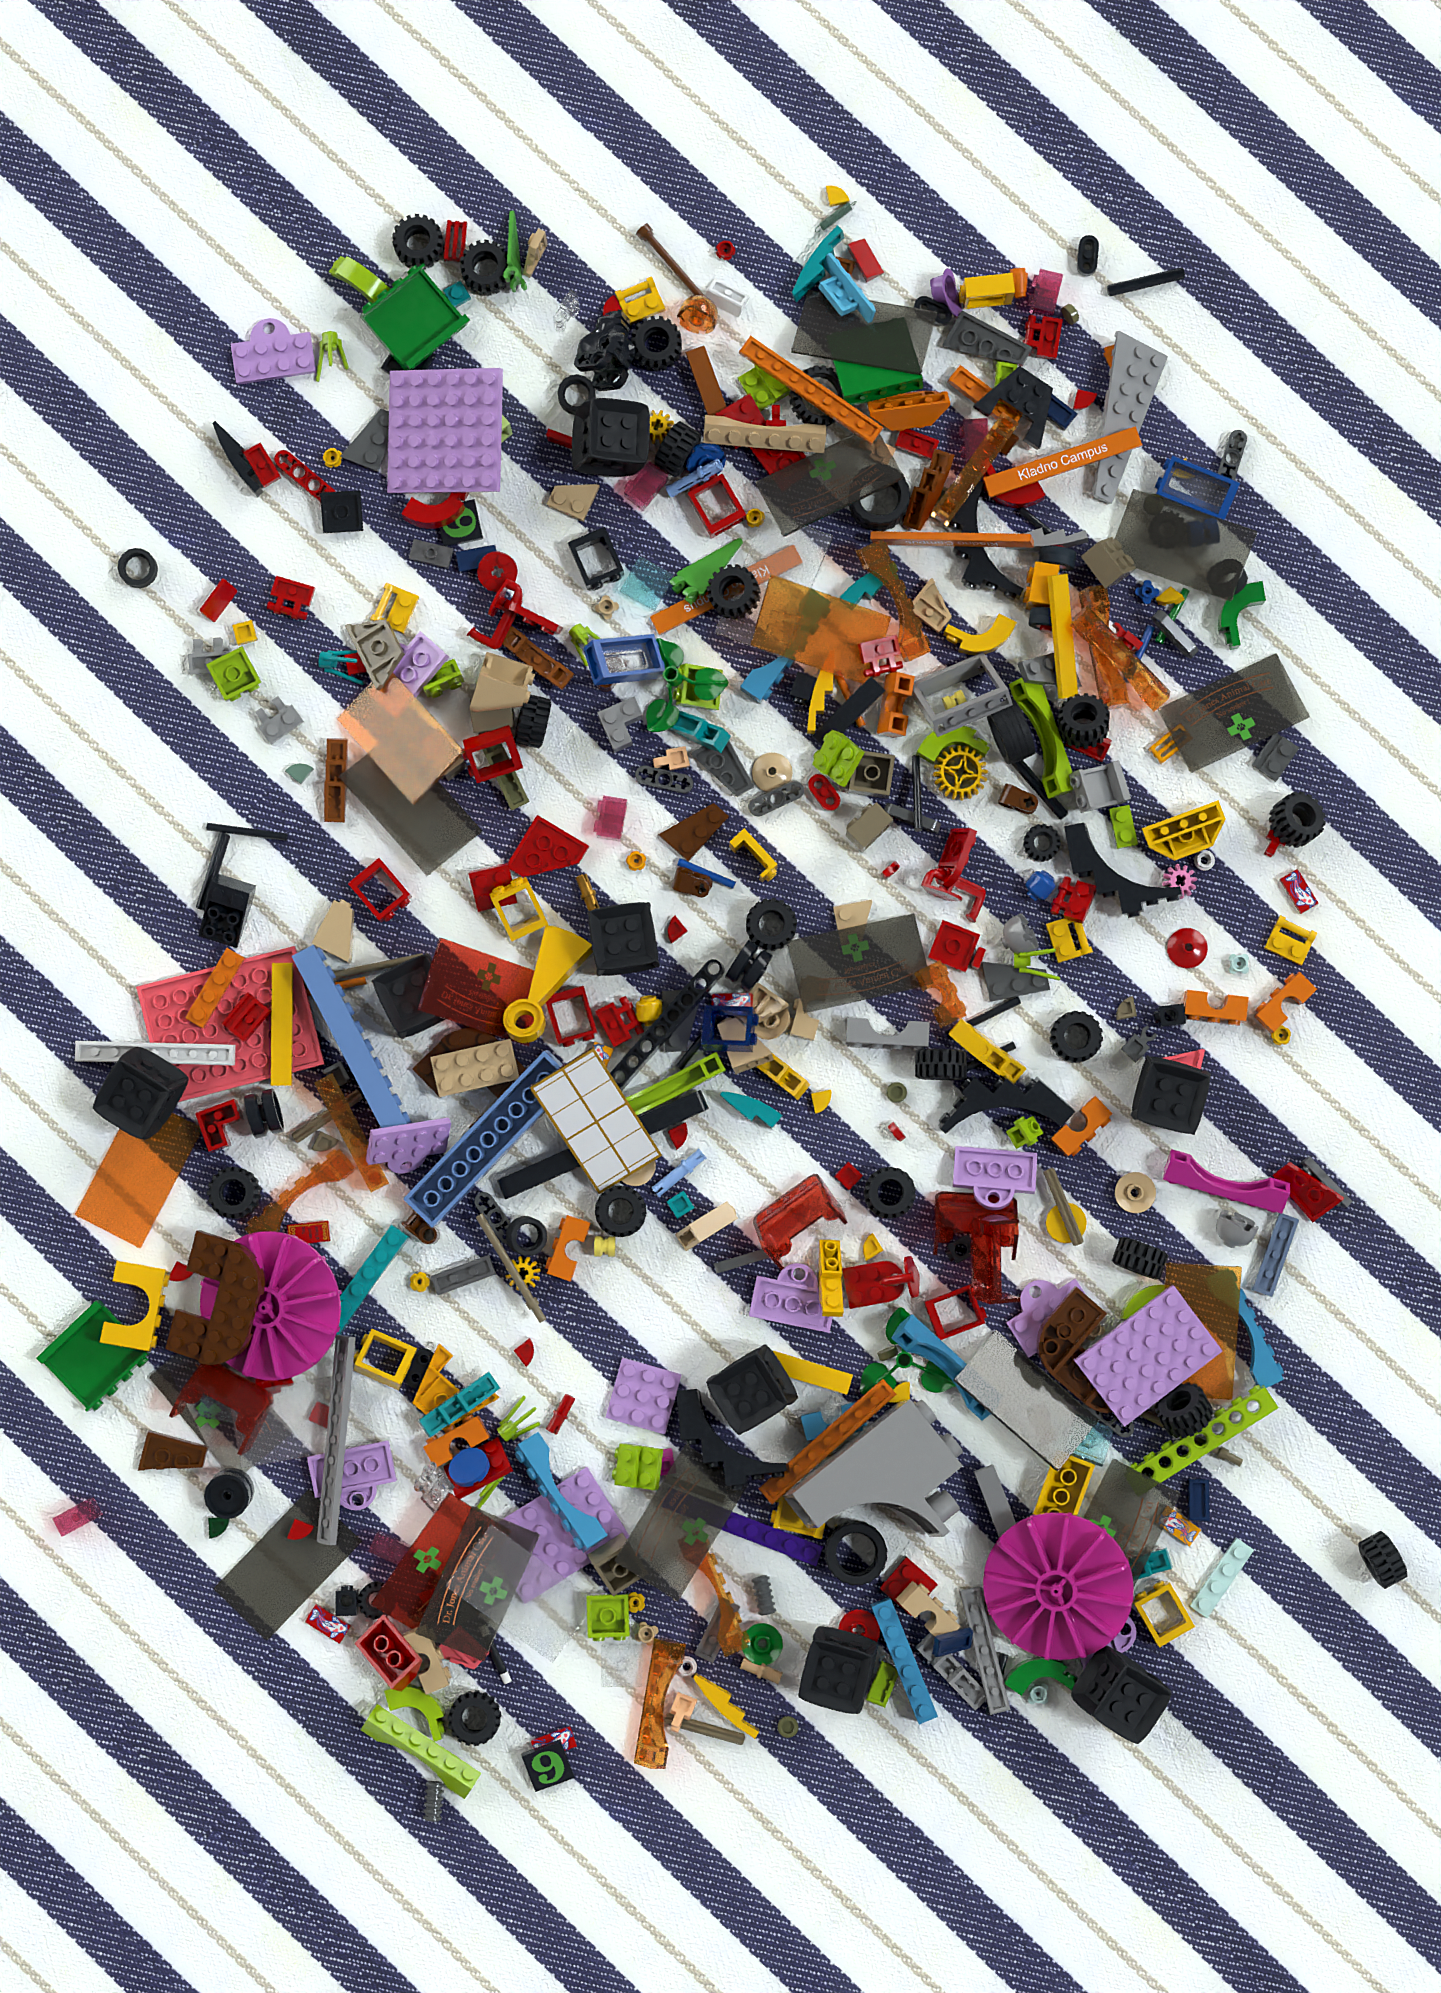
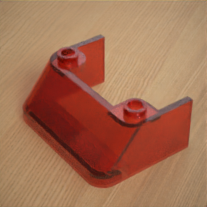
(956, 1210)
(793, 1214)
(986, 1258)
(232, 1390)

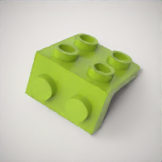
(446, 677)

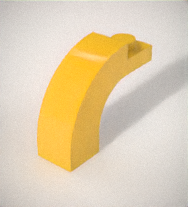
(985, 642)

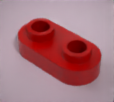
(823, 793)

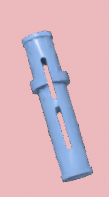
(701, 474)
(679, 1172)

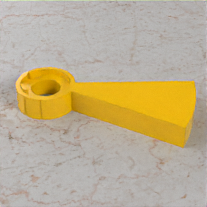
(557, 960)

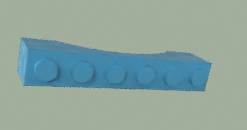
(761, 680)
(918, 1339)
(1262, 1366)
(583, 1527)
(904, 1660)

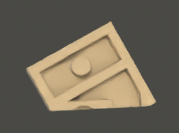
(537, 245)
(573, 499)
(931, 607)
(765, 1003)

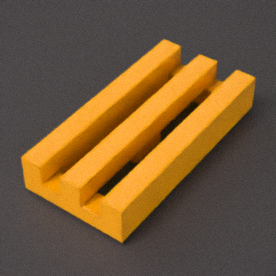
(1158, 754)

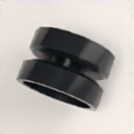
(751, 968)
(264, 1113)
(232, 1504)

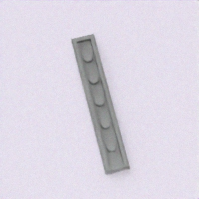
(985, 1650)

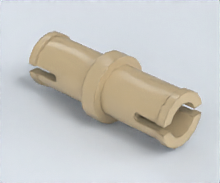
(762, 1671)

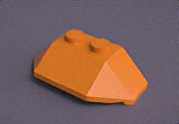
(909, 409)

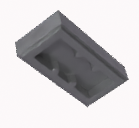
(431, 554)

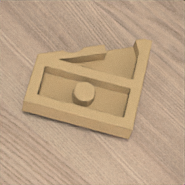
(852, 914)

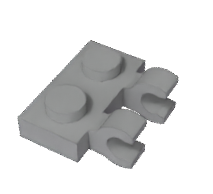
(198, 660)
(280, 724)

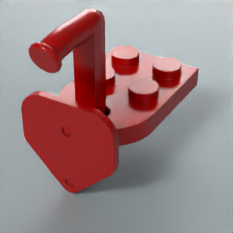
(510, 609)
(950, 868)
(874, 1282)

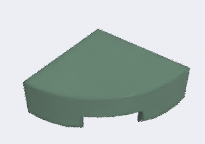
(299, 771)

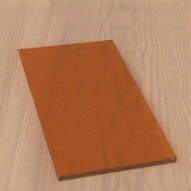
(816, 628)
(401, 737)
(138, 1179)
(1214, 1299)

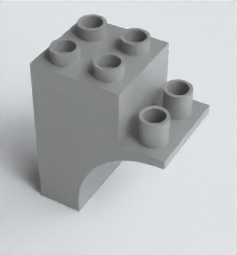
(887, 1465)

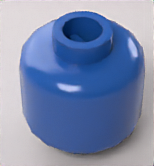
(1040, 885)

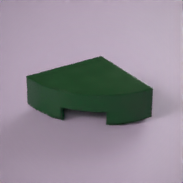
(217, 1526)

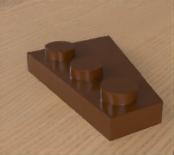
(693, 832)
(167, 1452)

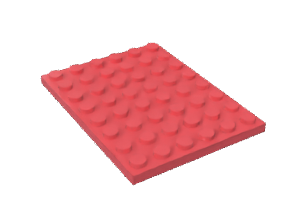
(169, 1001)

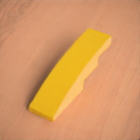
(823, 686)
(815, 1373)
(720, 1699)

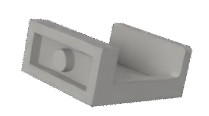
(1099, 787)

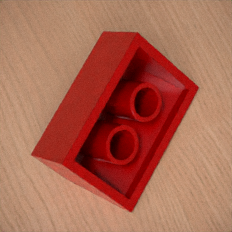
(390, 1654)

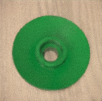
(770, 1651)

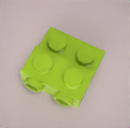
(763, 387)
(234, 674)
(685, 694)
(837, 757)
(637, 1466)
(608, 1616)

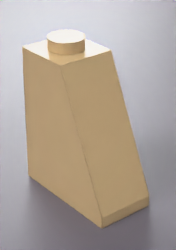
(337, 931)
(741, 1061)
(706, 1225)

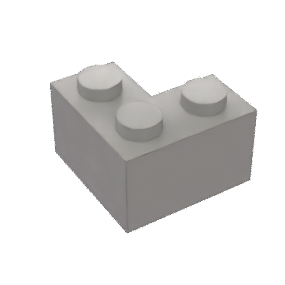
(615, 721)

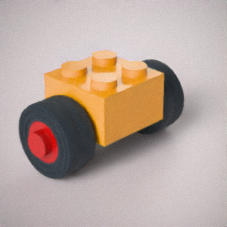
(1050, 562)

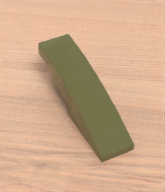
(508, 782)

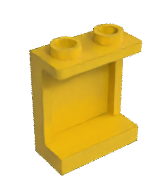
(757, 851)
(787, 1519)

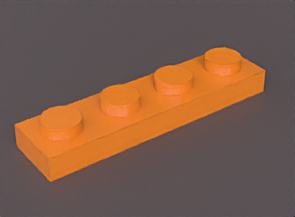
(975, 389)
(215, 988)

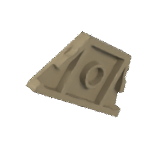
(377, 649)

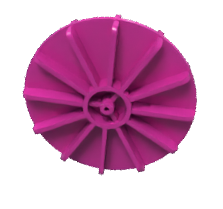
(293, 1316)
(1058, 1586)

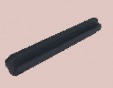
(1145, 281)
(1037, 785)
(213, 868)

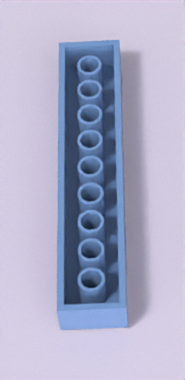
(349, 1037)
(481, 1145)

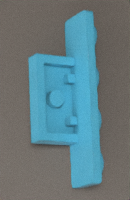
(844, 292)

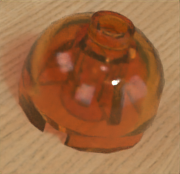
(698, 314)

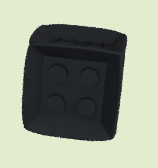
(610, 437)
(623, 939)
(401, 993)
(140, 1093)
(1170, 1095)
(752, 1389)
(838, 1670)
(1121, 1694)

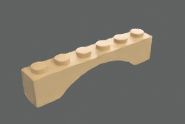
(736, 433)

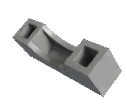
(861, 1032)

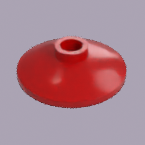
(1178, 953)

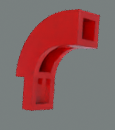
(1020, 497)
(434, 515)

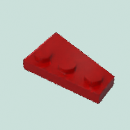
(1307, 1192)

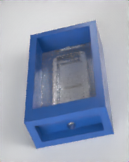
(1197, 487)
(624, 659)

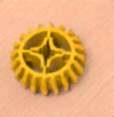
(952, 769)

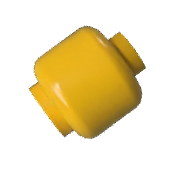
(648, 1009)

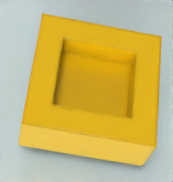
(245, 632)

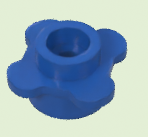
(1146, 598)

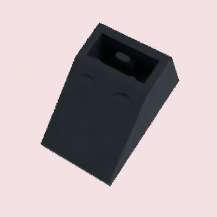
(226, 910)

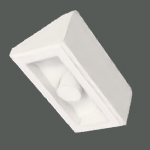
(727, 297)

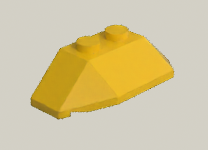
(1186, 832)

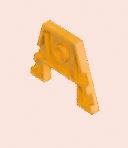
(437, 1388)

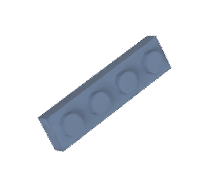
(1275, 1254)

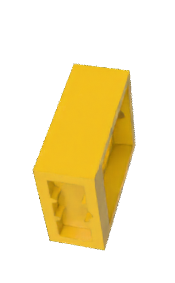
(987, 291)
(527, 926)
(376, 1374)
(1173, 1632)

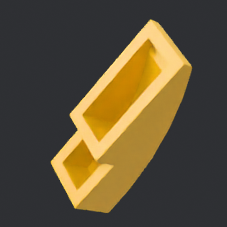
(785, 1077)

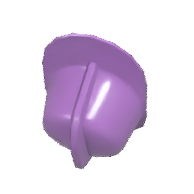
(945, 291)

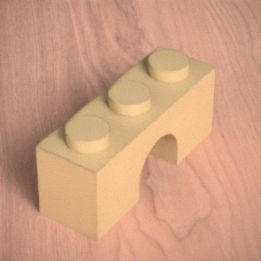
(802, 1025)
(916, 1600)
(436, 1675)

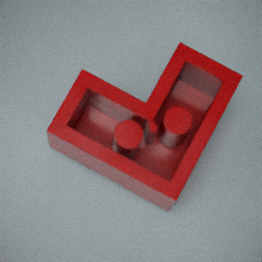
(213, 1123)

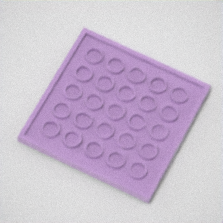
(445, 430)

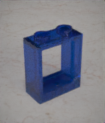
(729, 1045)

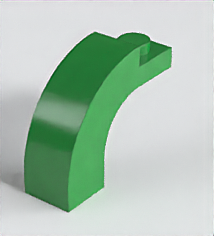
(1251, 595)
(1030, 1669)

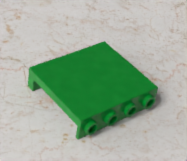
(413, 318)
(867, 383)
(85, 1364)

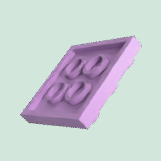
(643, 1395)

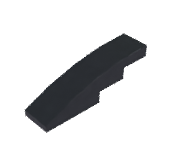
(234, 453)
(851, 709)

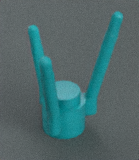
(330, 659)

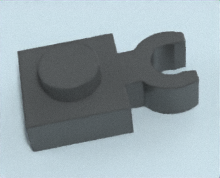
(1137, 1046)

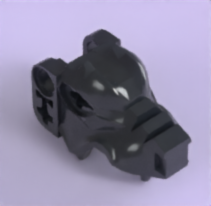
(611, 344)

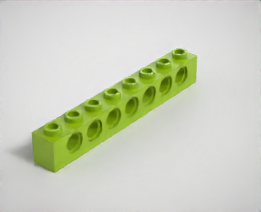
(1230, 1429)

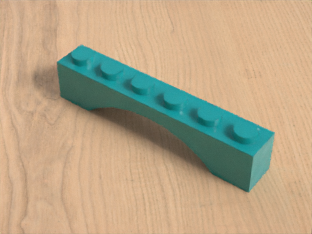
(369, 1273)

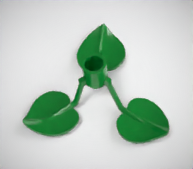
(708, 686)
(933, 1378)

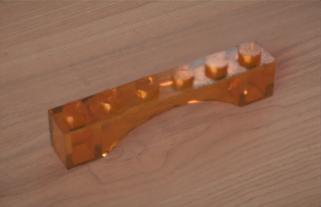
(974, 469)
(877, 561)
(1141, 678)
(1108, 680)
(350, 1131)
(334, 1169)
(730, 1634)
(651, 1743)

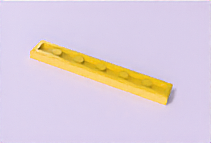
(1062, 636)
(282, 1024)

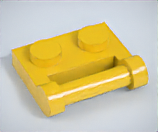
(644, 306)
(401, 609)
(1063, 942)
(1286, 946)

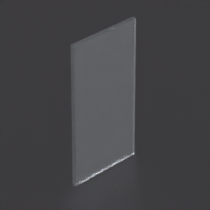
(789, 557)
(300, 1421)
(520, 1593)

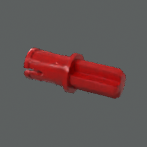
(560, 1414)

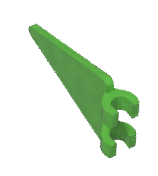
(513, 257)
(700, 572)

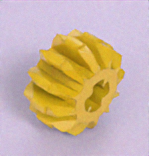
(665, 426)
(530, 1276)

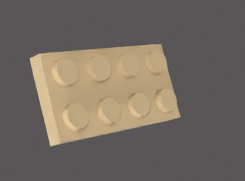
(475, 1068)

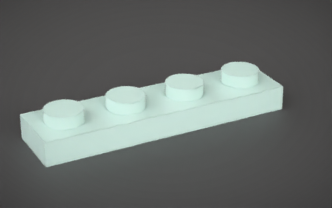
(1221, 1577)

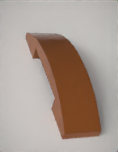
(534, 656)

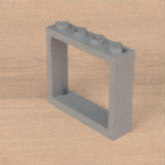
(967, 711)

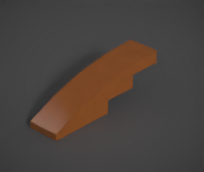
(705, 380)
(930, 487)
(334, 789)

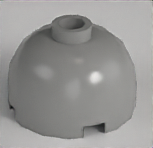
(1018, 935)
(1235, 1229)

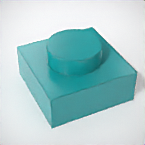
(457, 294)
(680, 1204)

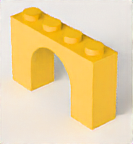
(141, 1335)

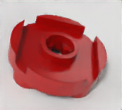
(487, 565)
(865, 1619)

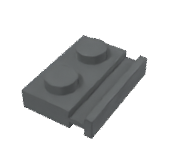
(1275, 756)

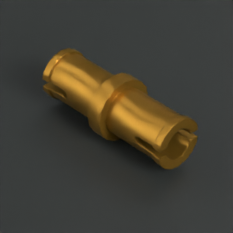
(587, 892)

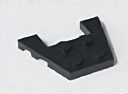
(1025, 396)

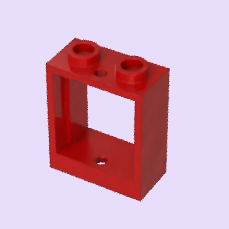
(725, 523)
(487, 740)
(369, 873)
(565, 996)
(935, 1320)

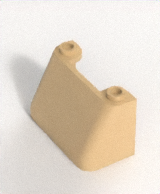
(501, 684)

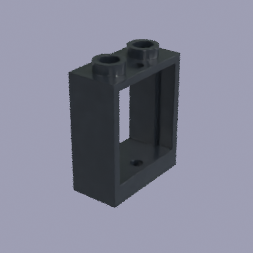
(587, 541)

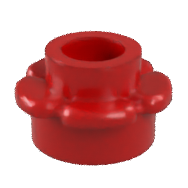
(725, 245)

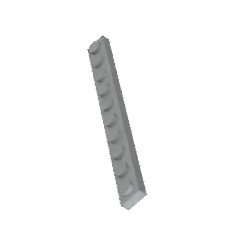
(336, 1440)

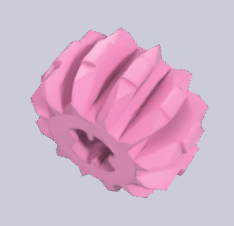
(1187, 880)

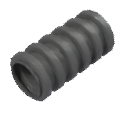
(763, 1595)
(433, 1801)

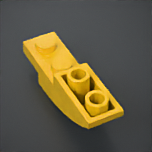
(986, 1051)
(830, 1278)

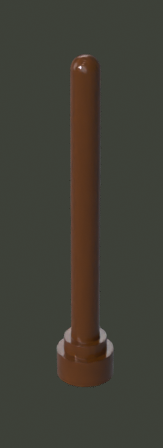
(645, 233)

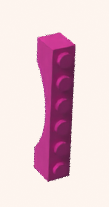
(1266, 1193)

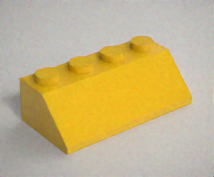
(1066, 1488)

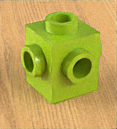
(1024, 1132)

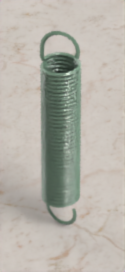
(835, 216)

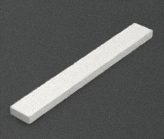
(172, 1052)

